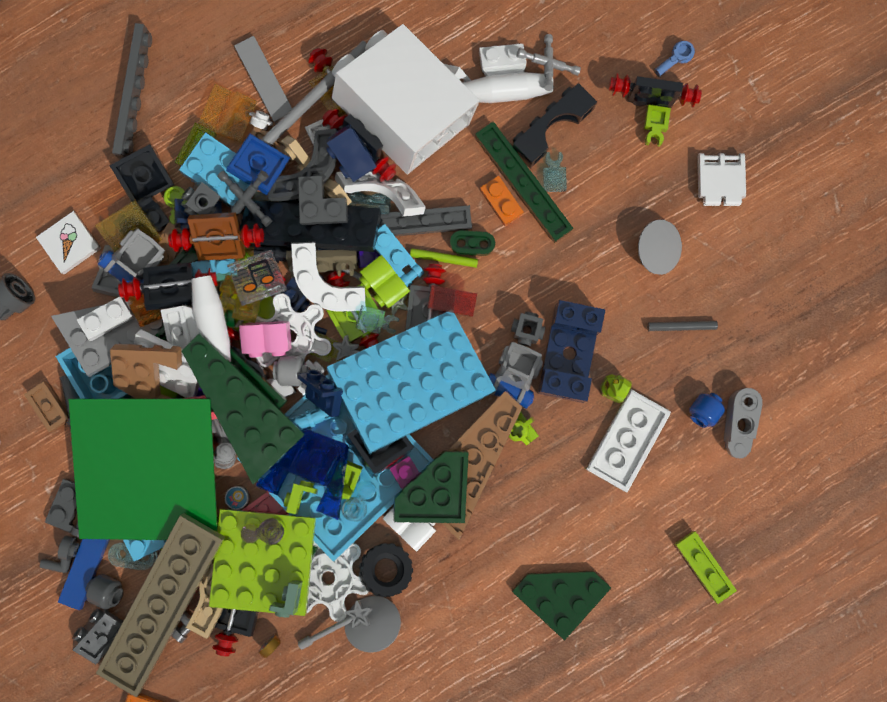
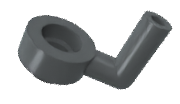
(67, 549)

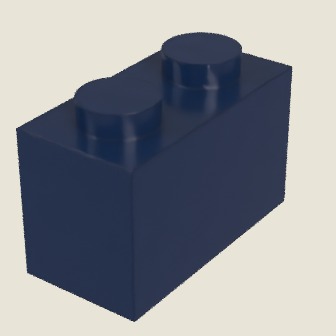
(351, 153)

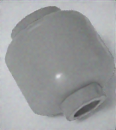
(287, 370)

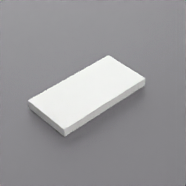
(628, 440)

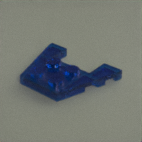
(317, 461)

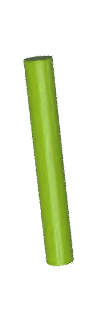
(442, 257)

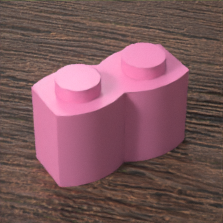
(265, 337)

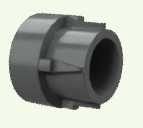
(14, 295)

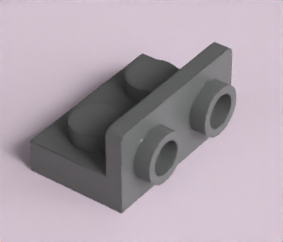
(97, 635)

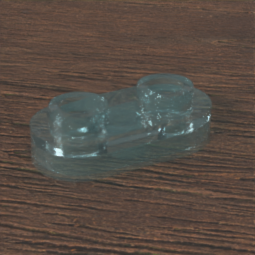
(127, 562)

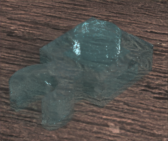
(554, 177)
(373, 319)

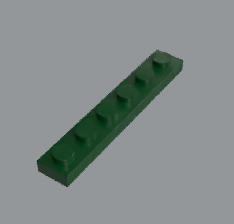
(523, 182)

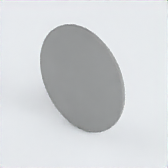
(659, 247)
(383, 626)

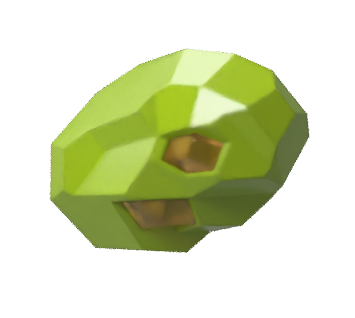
(615, 387)

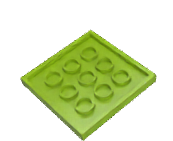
(256, 573)

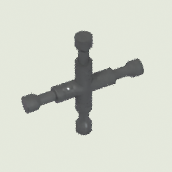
(244, 197)

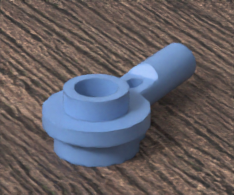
(681, 53)

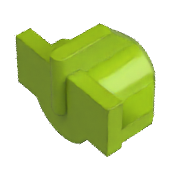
(523, 430)

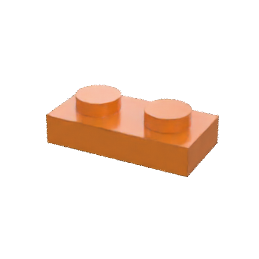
(501, 200)

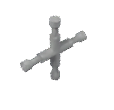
(548, 62)

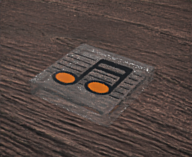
(256, 277)

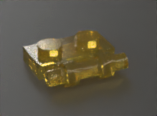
(245, 313)

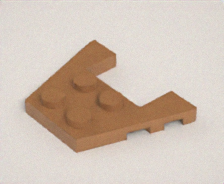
(137, 368)

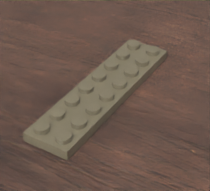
(160, 604)

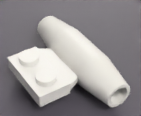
(505, 76)
(203, 317)

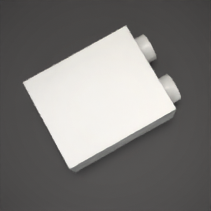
(403, 96)

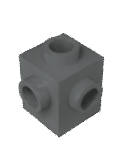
(201, 193)
(530, 320)

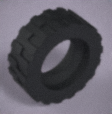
(403, 575)

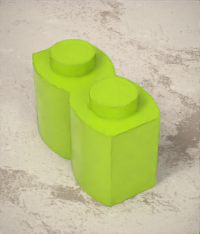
(384, 282)

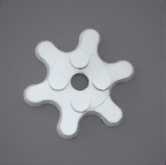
(300, 323)
(345, 581)

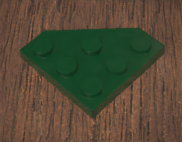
(436, 492)
(561, 597)

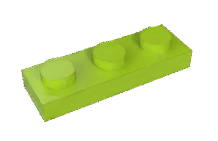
(705, 567)

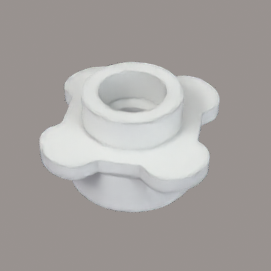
(260, 120)

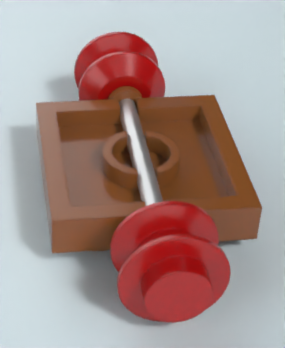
(216, 237)

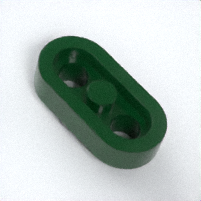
(472, 241)

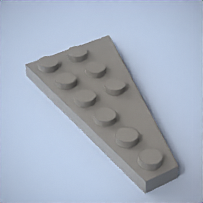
(96, 354)

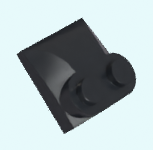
(142, 174)

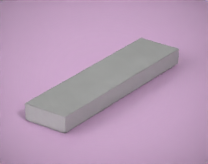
(263, 78)

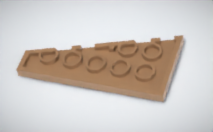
(484, 443)

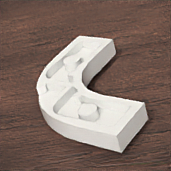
(398, 191)
(316, 289)

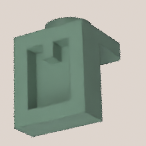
(291, 596)

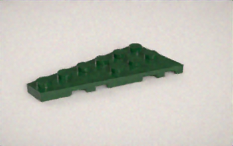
(248, 417)

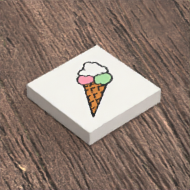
(68, 242)

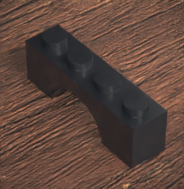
(572, 107)

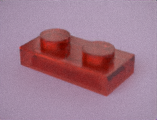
(452, 301)

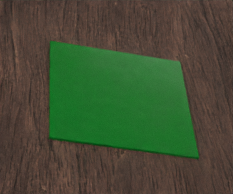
(142, 466)

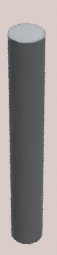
(683, 325)

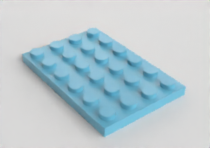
(410, 380)

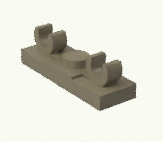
(330, 261)

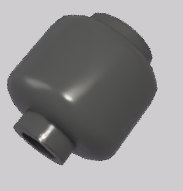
(104, 591)

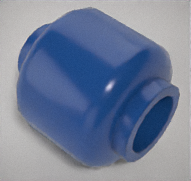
(706, 410)

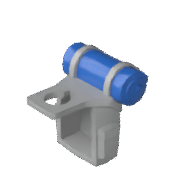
(135, 253)
(516, 373)

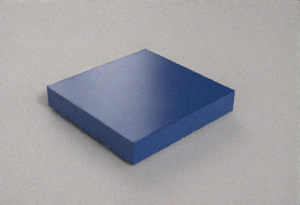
(257, 156)

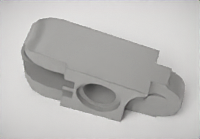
(740, 442)

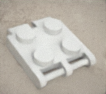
(721, 179)

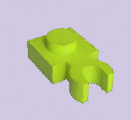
(656, 121)

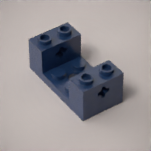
(576, 328)

